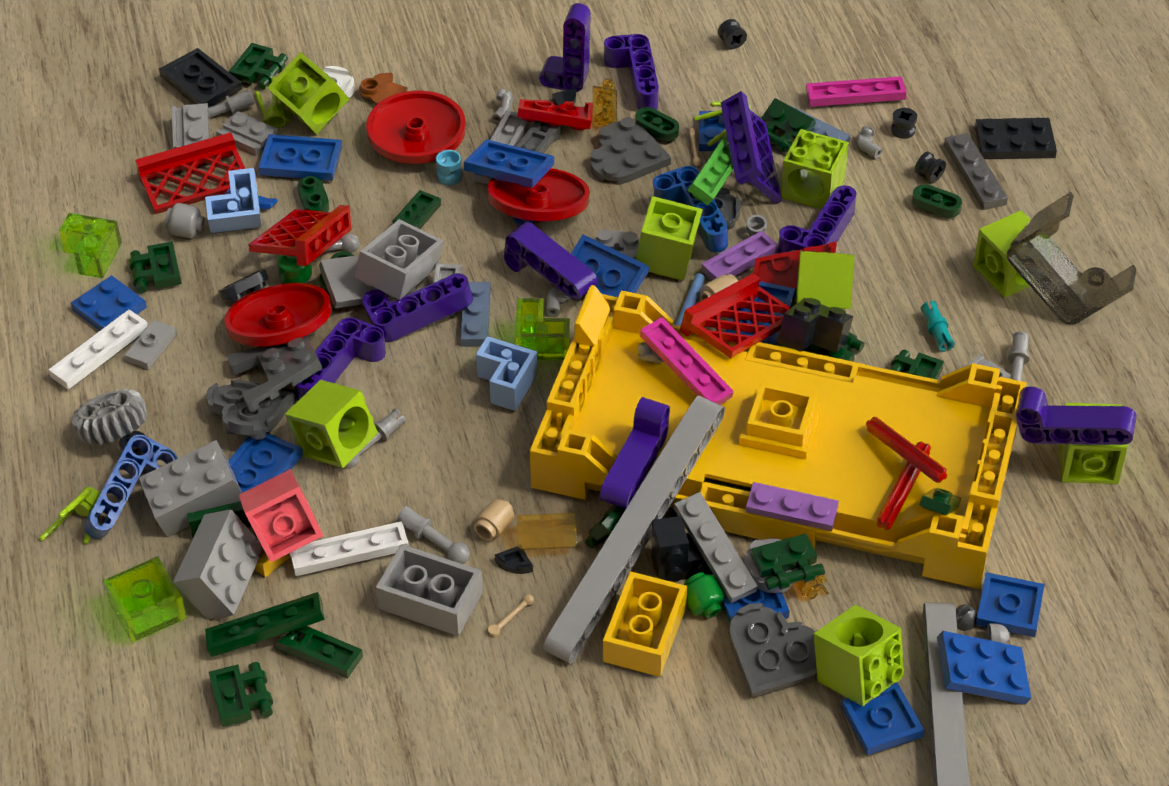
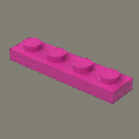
(855, 91)
(685, 362)

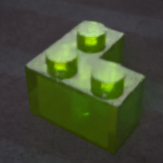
(91, 241)
(545, 335)

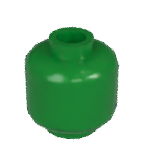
(291, 272)
(704, 595)

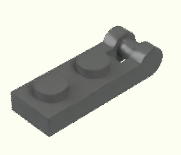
(540, 137)

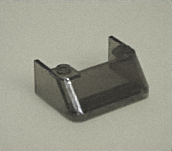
(1052, 274)

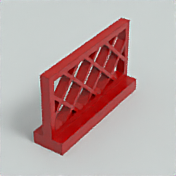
(187, 159)
(304, 234)
(725, 304)

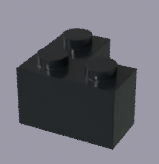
(815, 324)
(675, 552)

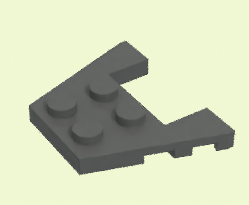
(282, 364)

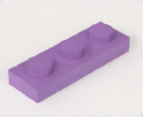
(740, 256)
(792, 506)

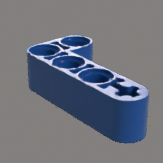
(674, 187)
(123, 487)

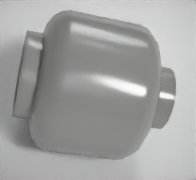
(184, 220)

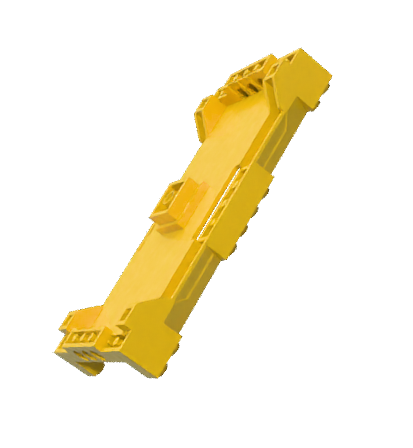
(797, 428)

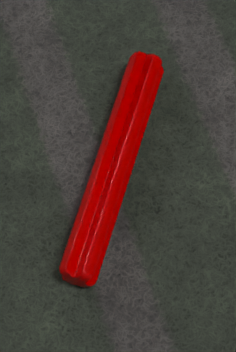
(906, 449)
(900, 492)

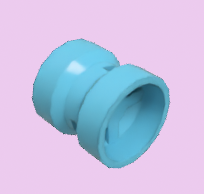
(449, 167)

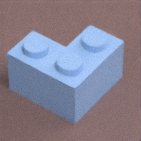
(238, 209)
(508, 369)

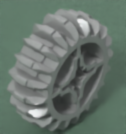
(109, 416)

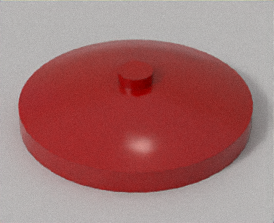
(415, 126)
(553, 198)
(278, 314)

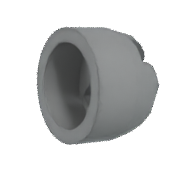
(754, 224)
(997, 633)

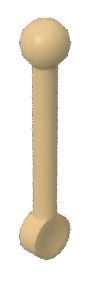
(696, 160)
(494, 630)

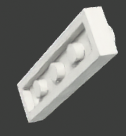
(98, 349)
(348, 548)

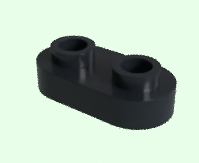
(234, 290)

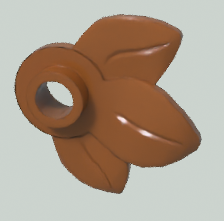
(380, 87)

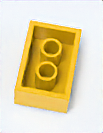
(644, 624)

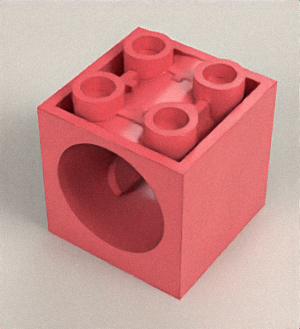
(280, 515)

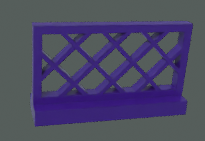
(750, 147)

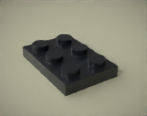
(200, 78)
(1015, 138)

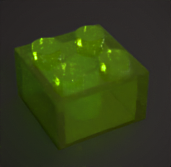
(145, 599)

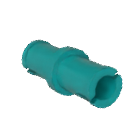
(937, 326)

